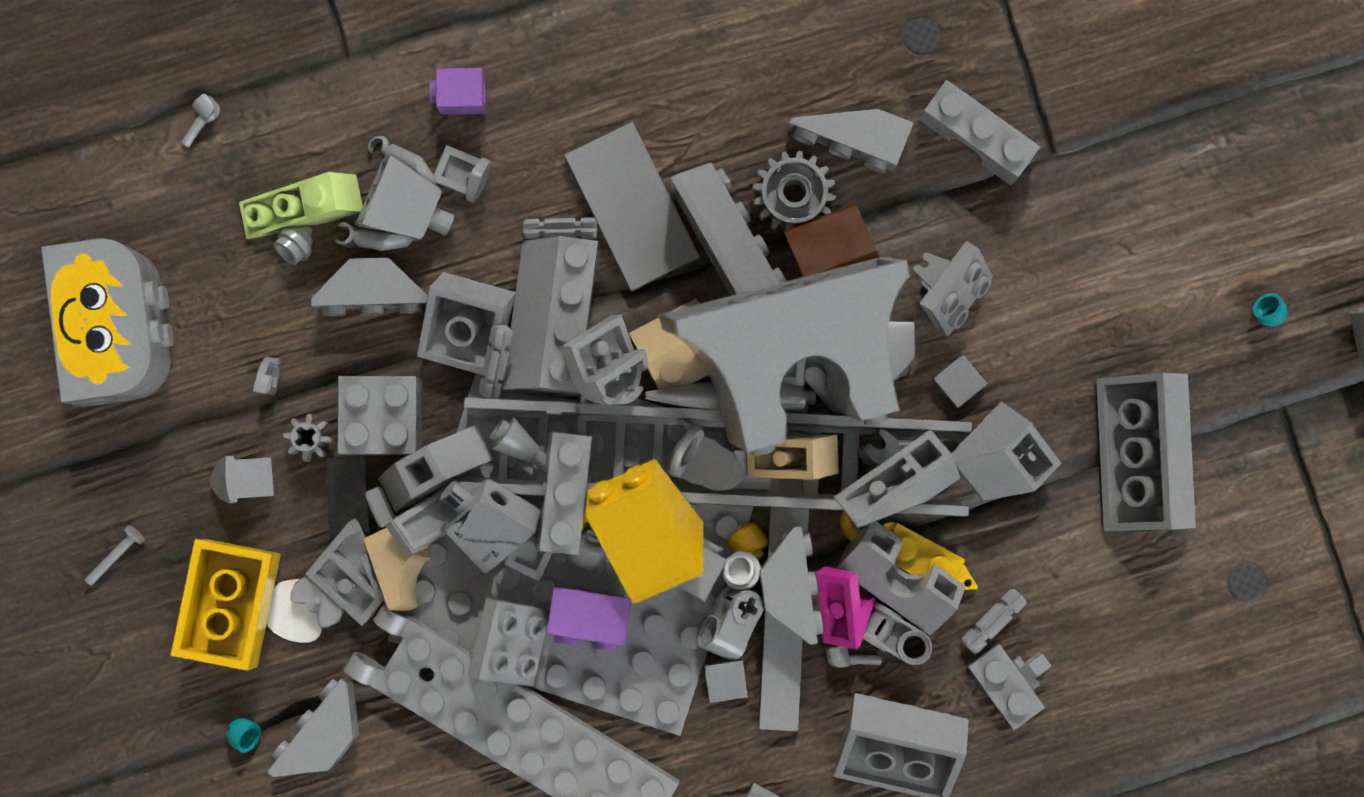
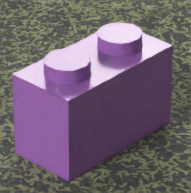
(589, 616)

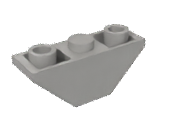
(369, 286)
(434, 467)
(789, 586)
(321, 735)

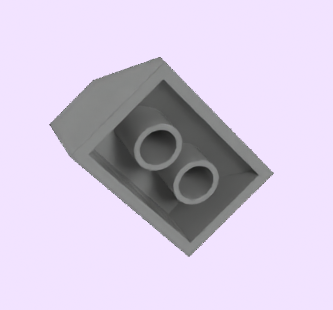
(901, 747)

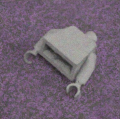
(398, 203)

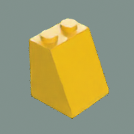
(646, 530)

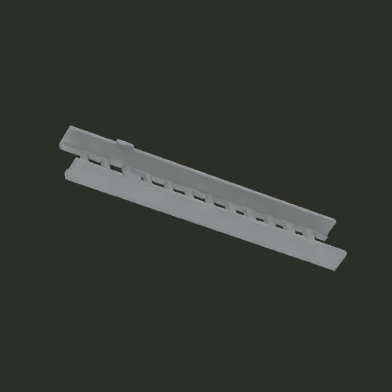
(713, 418)

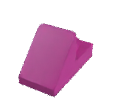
(843, 607)

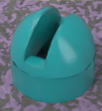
(1270, 310)
(239, 740)

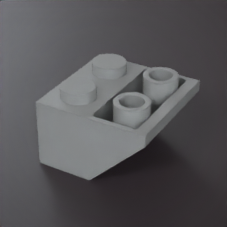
(1004, 456)

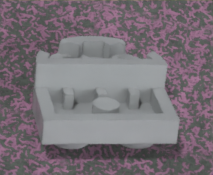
(605, 363)

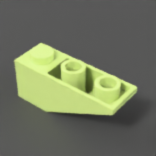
(302, 204)

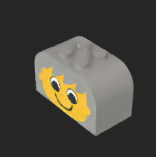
(106, 322)

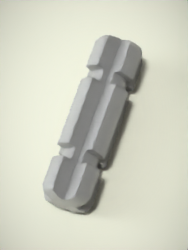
(564, 227)
(496, 361)
(993, 621)

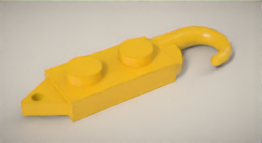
(917, 553)

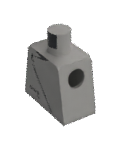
(488, 522)

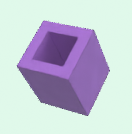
(459, 91)

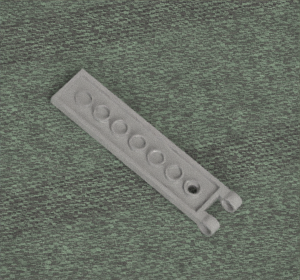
(505, 719)

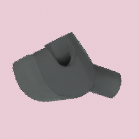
(887, 448)

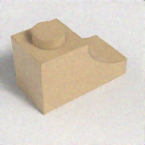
(395, 571)

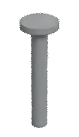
(132, 536)

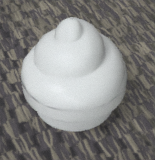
(741, 571)

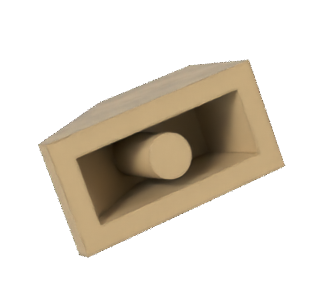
(798, 458)

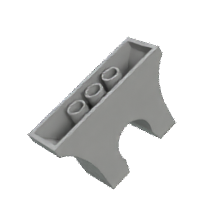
(761, 333)

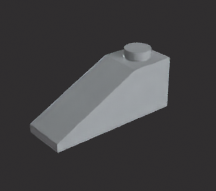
(901, 481)

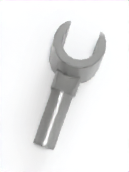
(207, 110)
(839, 657)

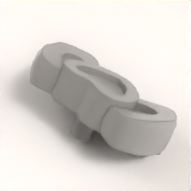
(317, 602)

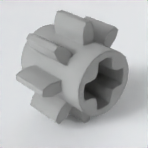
(298, 437)

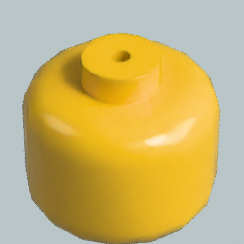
(748, 539)

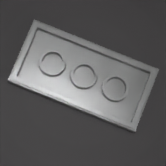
(632, 206)

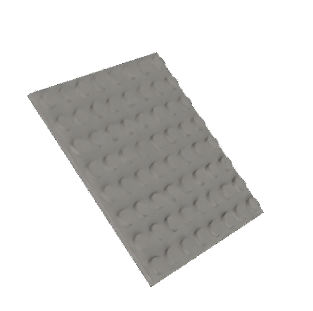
(660, 663)

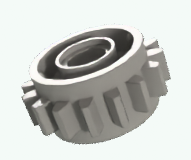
(793, 172)

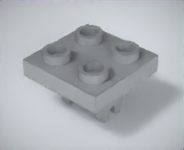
(953, 286)
(508, 642)

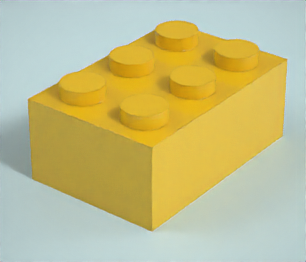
(225, 604)

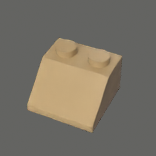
(669, 358)

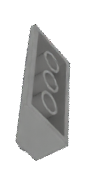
(724, 229)
(548, 312)
(1146, 452)

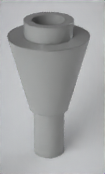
(514, 441)

